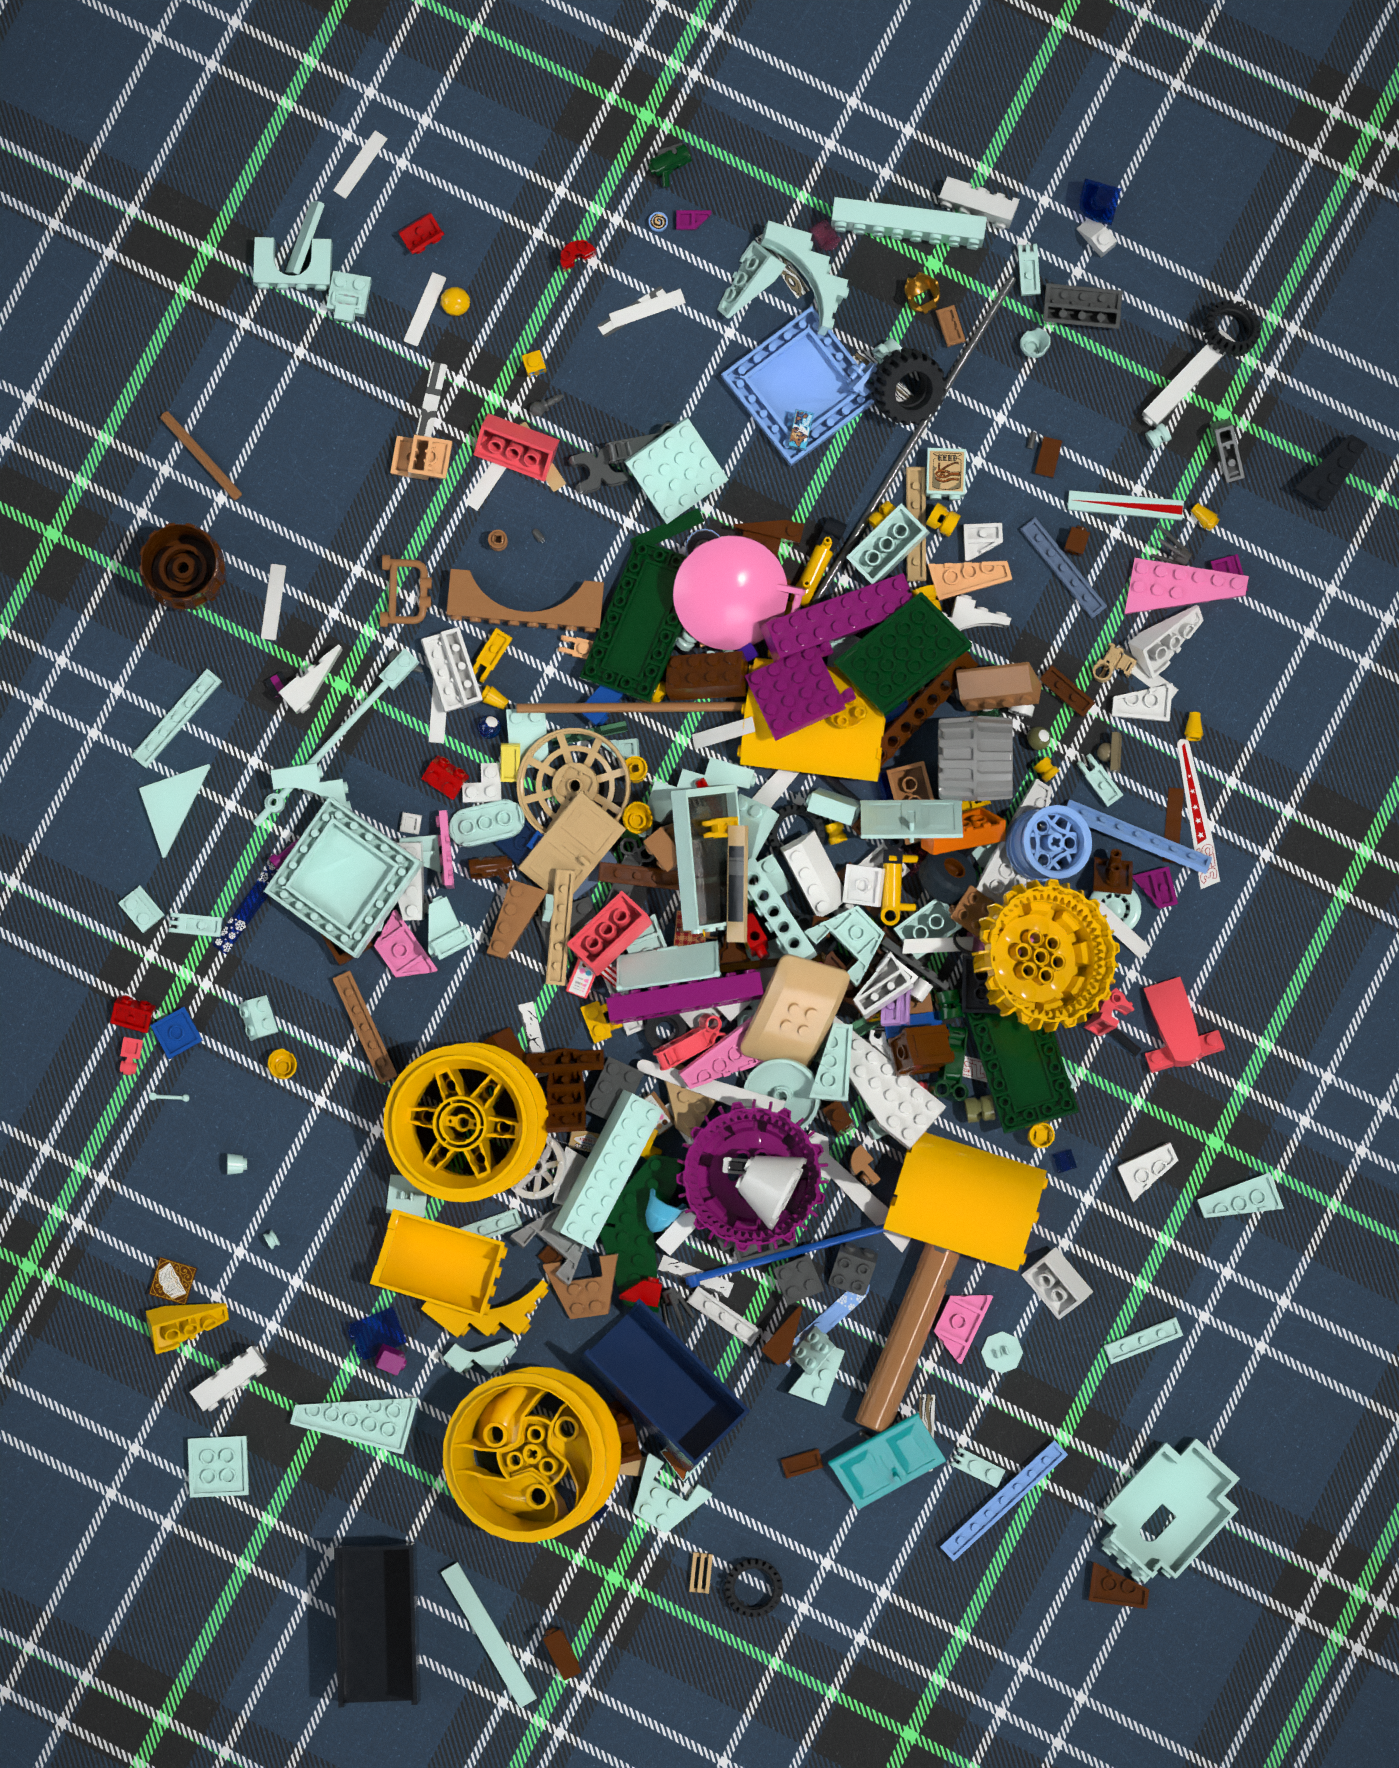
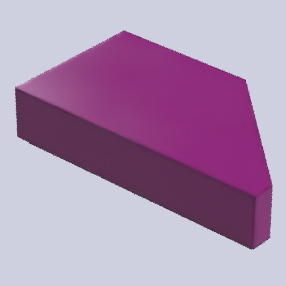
(691, 218)

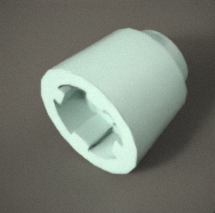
(236, 1164)

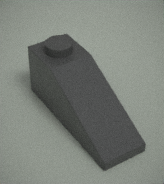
(1227, 449)

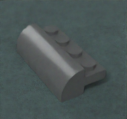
(1082, 305)

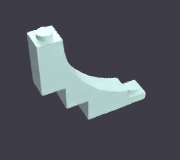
(717, 773)

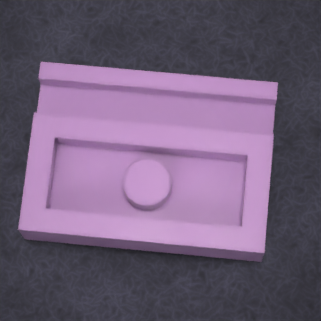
(897, 1011)

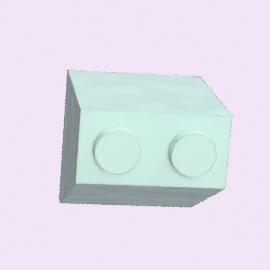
(441, 921)

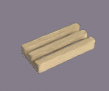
(699, 1589)

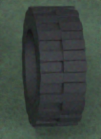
(651, 1025)

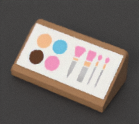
(666, 1119)

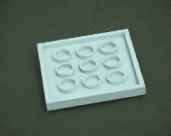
(676, 470)

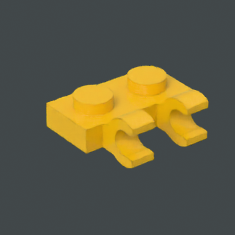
(596, 1021)

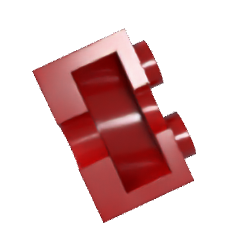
(574, 251)

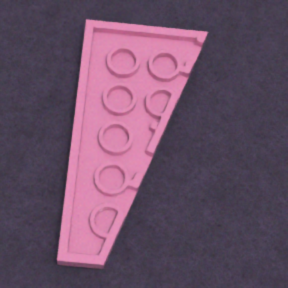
(1172, 585)
(719, 1060)

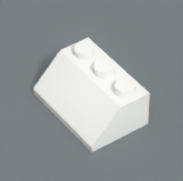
(1057, 1283)

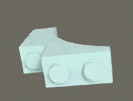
(307, 777)

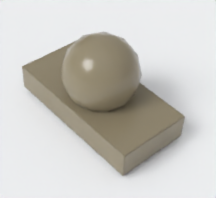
(1112, 752)

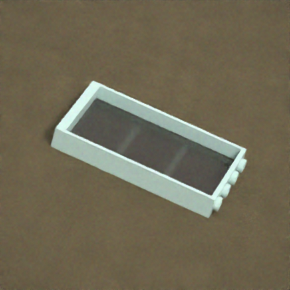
(702, 860)

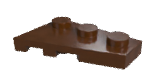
(1115, 1589)

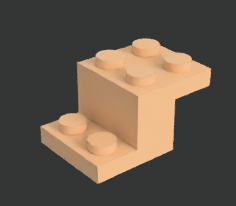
(421, 457)

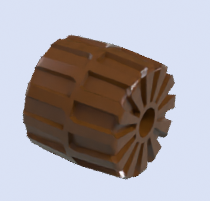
(169, 550)

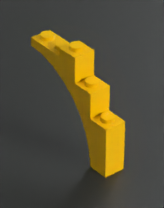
(510, 1315)

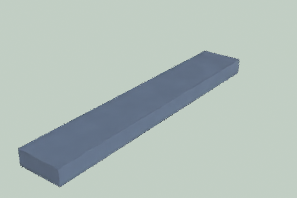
(1063, 568)

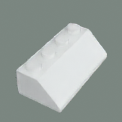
(814, 873)

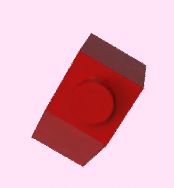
(646, 1289)

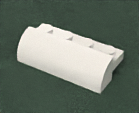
(451, 670)

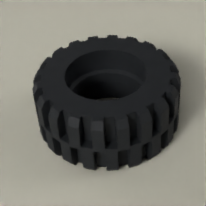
(889, 374)

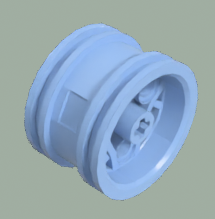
(1027, 843)

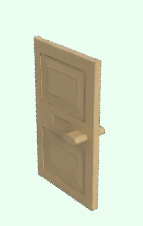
(573, 843)

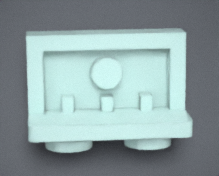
(258, 1018)

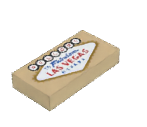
(583, 1140)

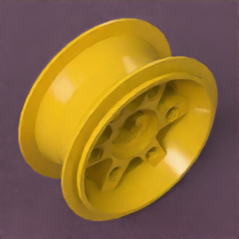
(427, 1170)

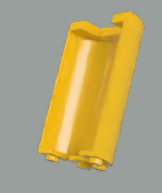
(439, 1263)

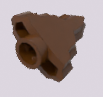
(732, 953)

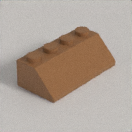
(998, 686)
(910, 783)

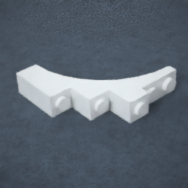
(966, 616)

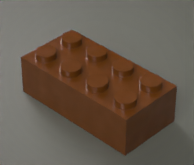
(706, 676)

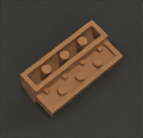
(859, 1163)

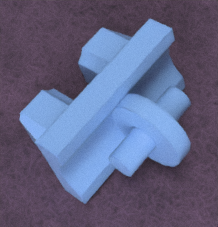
(858, 384)

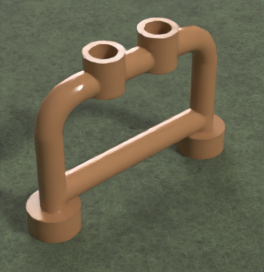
(424, 600)

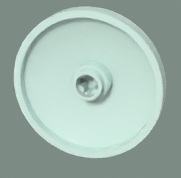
(789, 1082)

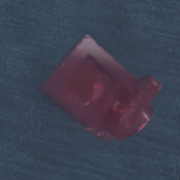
(825, 235)

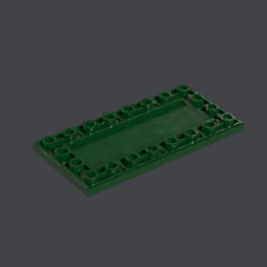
(638, 625)
(1022, 1071)

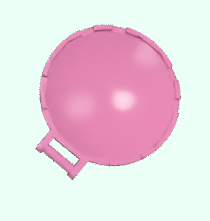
(731, 591)

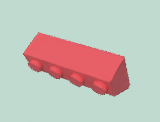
(516, 447)
(609, 933)

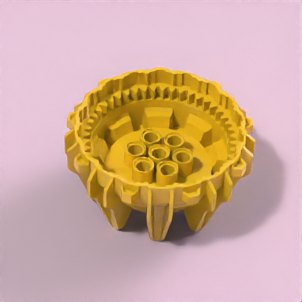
(1079, 943)

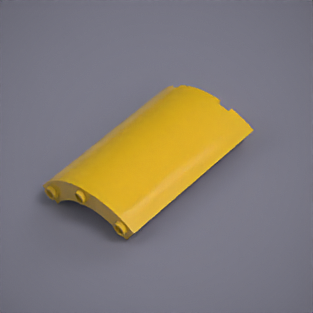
(818, 747)
(966, 1200)

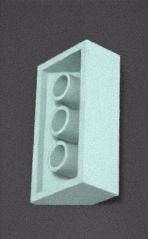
(888, 544)

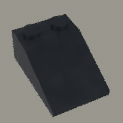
(974, 989)

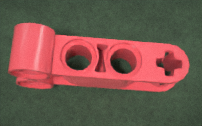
(690, 1042)

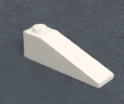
(1159, 643)
(302, 690)

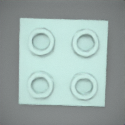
(813, 1350)

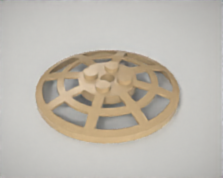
(571, 771)

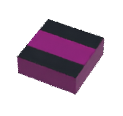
(276, 683)

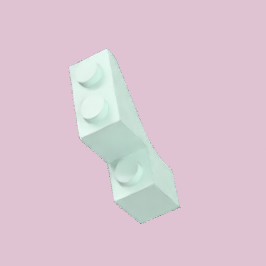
(489, 1358)

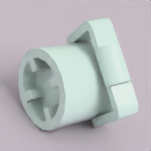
(885, 349)

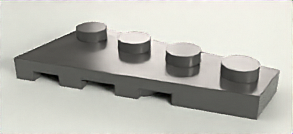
(917, 968)

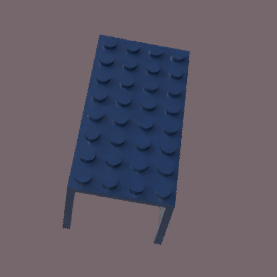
(665, 1386)

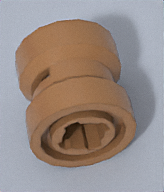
(500, 541)

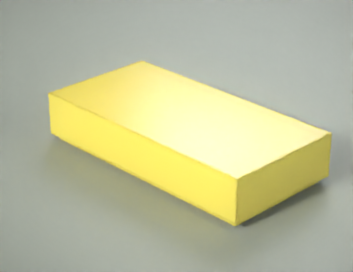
(510, 761)

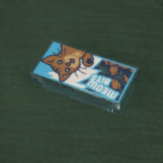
(800, 430)

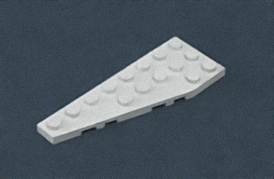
(999, 873)
(896, 1102)

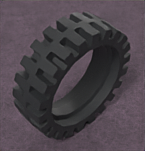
(1237, 311)
(795, 810)
(755, 1611)

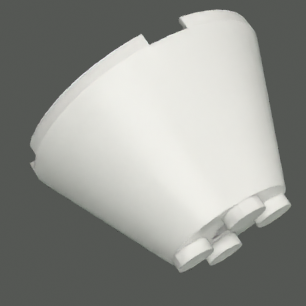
(770, 1184)

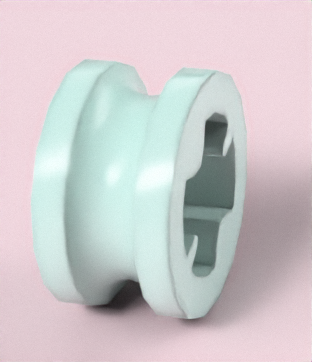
(271, 1239)

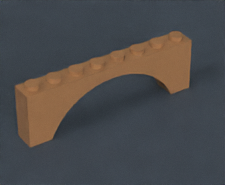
(578, 612)

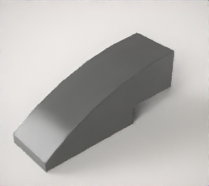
(767, 1249)

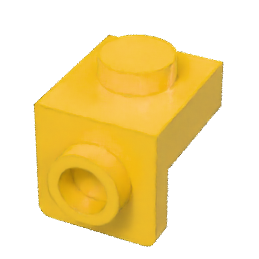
(650, 1150)

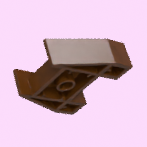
(772, 534)

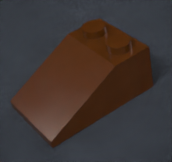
(782, 1341)

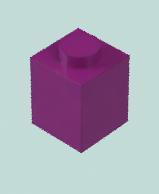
(390, 1359)

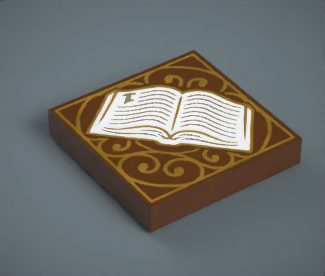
(173, 1281)

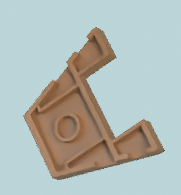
(587, 1295)

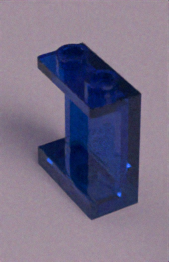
(375, 1331)

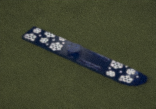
(245, 912)

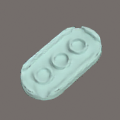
(486, 823)

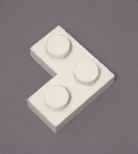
(489, 788)

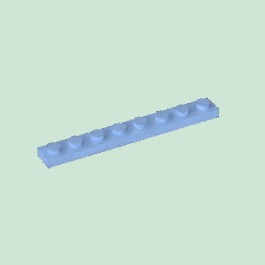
(1142, 838)
(1003, 1500)

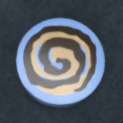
(658, 221)

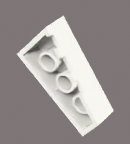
(978, 202)
(412, 900)
(229, 1378)

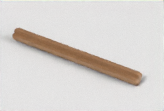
(201, 456)

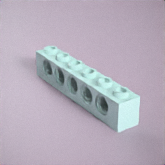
(784, 916)

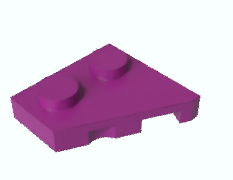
(1158, 886)

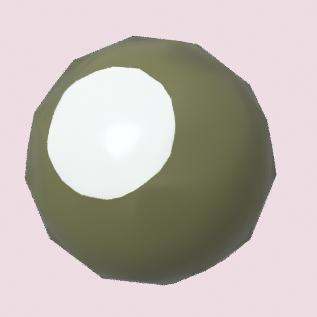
(1038, 738)

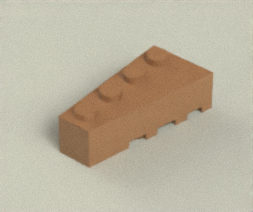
(515, 915)

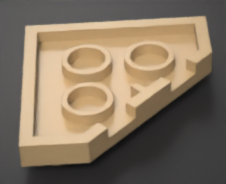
(687, 1106)

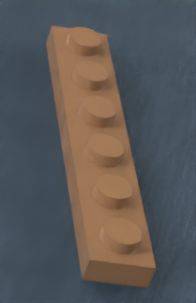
(365, 1027)

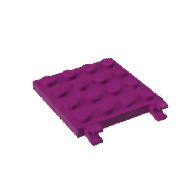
(797, 691)

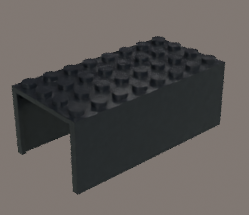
(377, 1623)

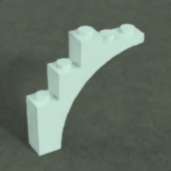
(815, 267)

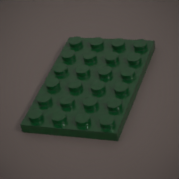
(902, 654)

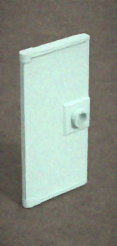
(668, 966)

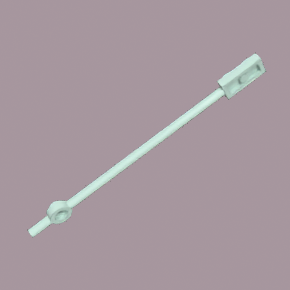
(391, 677)

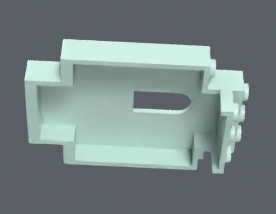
(1187, 1485)

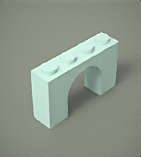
(315, 276)

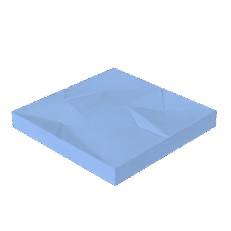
(802, 373)

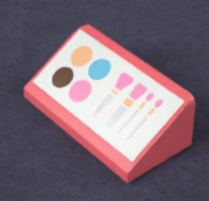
(580, 980)

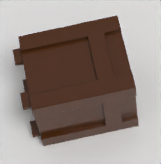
(921, 1050)

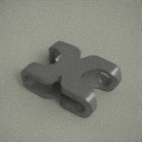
(599, 471)

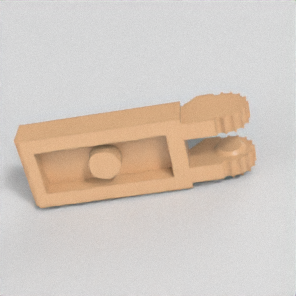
(581, 648)

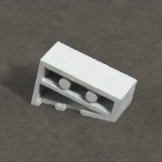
(883, 987)

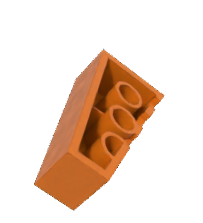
(979, 829)

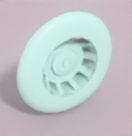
(1118, 907)

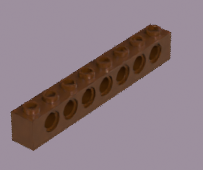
(924, 707)

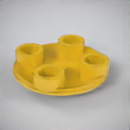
(852, 715)

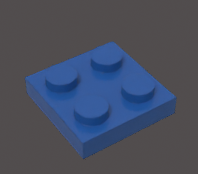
(176, 1033)

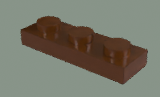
(1067, 691)

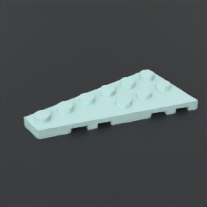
(369, 1422)

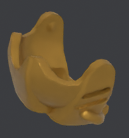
(919, 285)

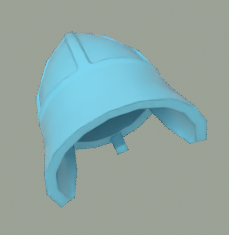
(659, 1214)

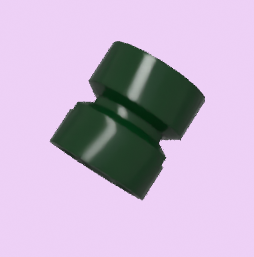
(945, 998)

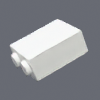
(677, 1232)

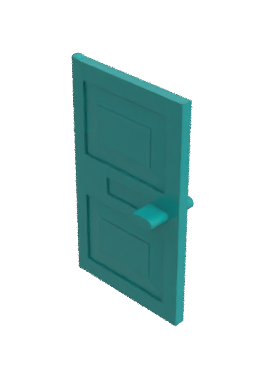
(887, 1461)

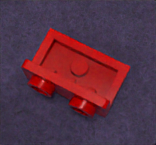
(421, 233)
(445, 777)

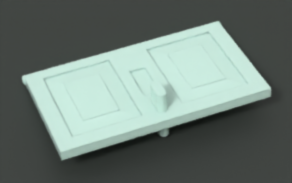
(911, 819)

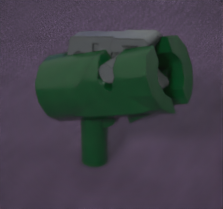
(667, 160)

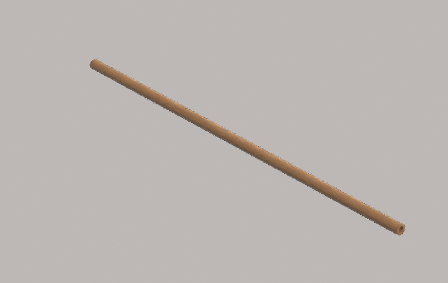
(628, 707)

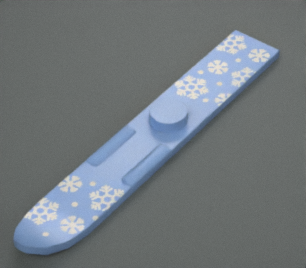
(829, 1318)

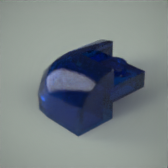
(1099, 201)

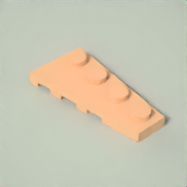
(966, 577)

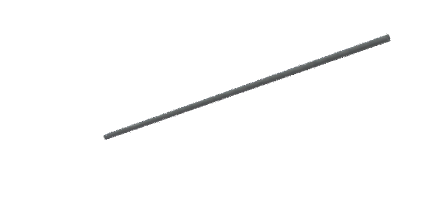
(910, 445)

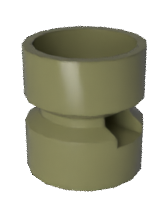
(979, 1108)

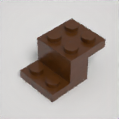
(629, 1443)

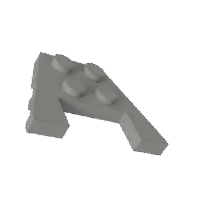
(561, 1243)

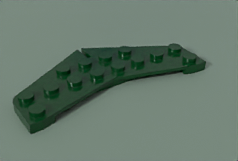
(631, 1235)

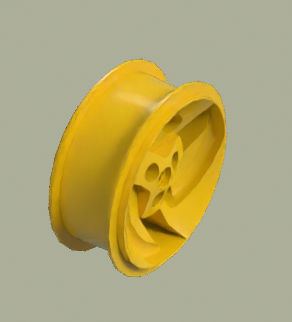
(505, 1502)

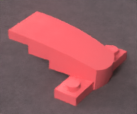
(1177, 1028)

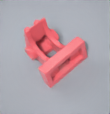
(1102, 1021)

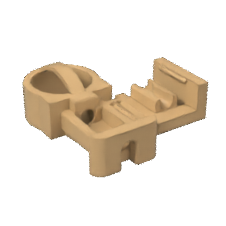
(1116, 660)

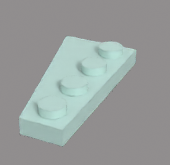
(834, 1069)
(1247, 1197)

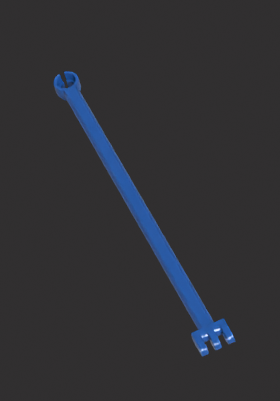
(693, 1280)

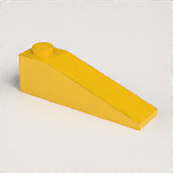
(178, 1323)

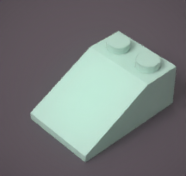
(527, 730)
(759, 820)

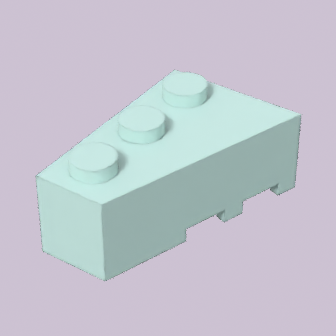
(818, 1386)

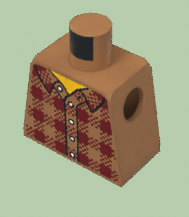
(685, 938)

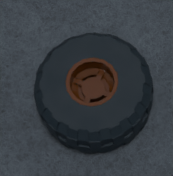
(947, 876)

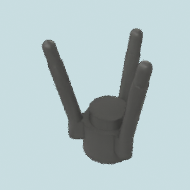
(1180, 554)
(671, 1298)

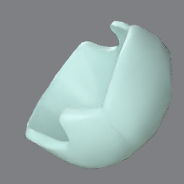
(1035, 343)

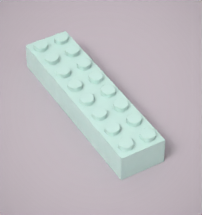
(908, 222)
(607, 1168)

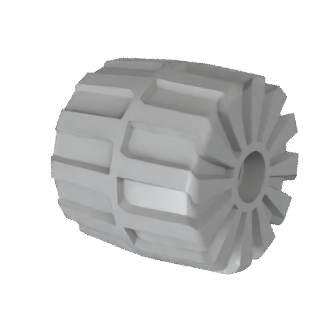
(975, 758)

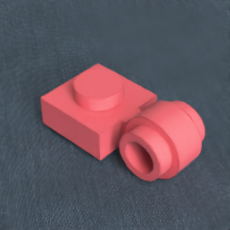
(131, 1050)

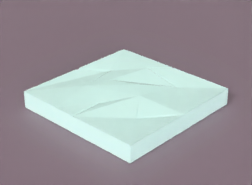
(343, 877)

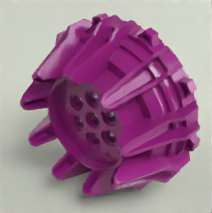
(715, 1195)

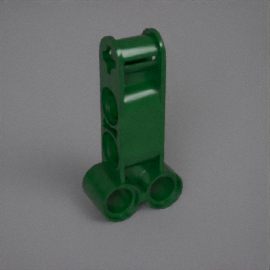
(951, 1074)

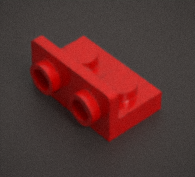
(132, 1013)

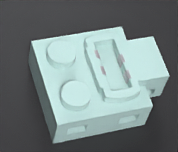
(348, 296)

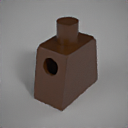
(837, 1117)

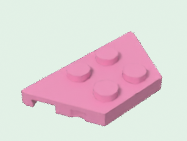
(402, 950)
(960, 1322)

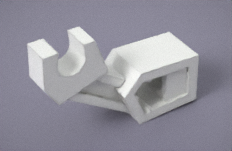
(881, 1044)

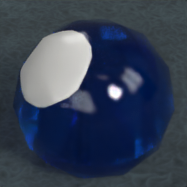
(489, 726)

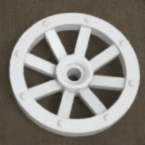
(555, 1183)

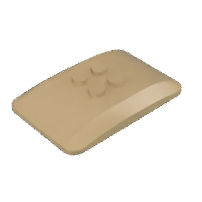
(795, 1010)

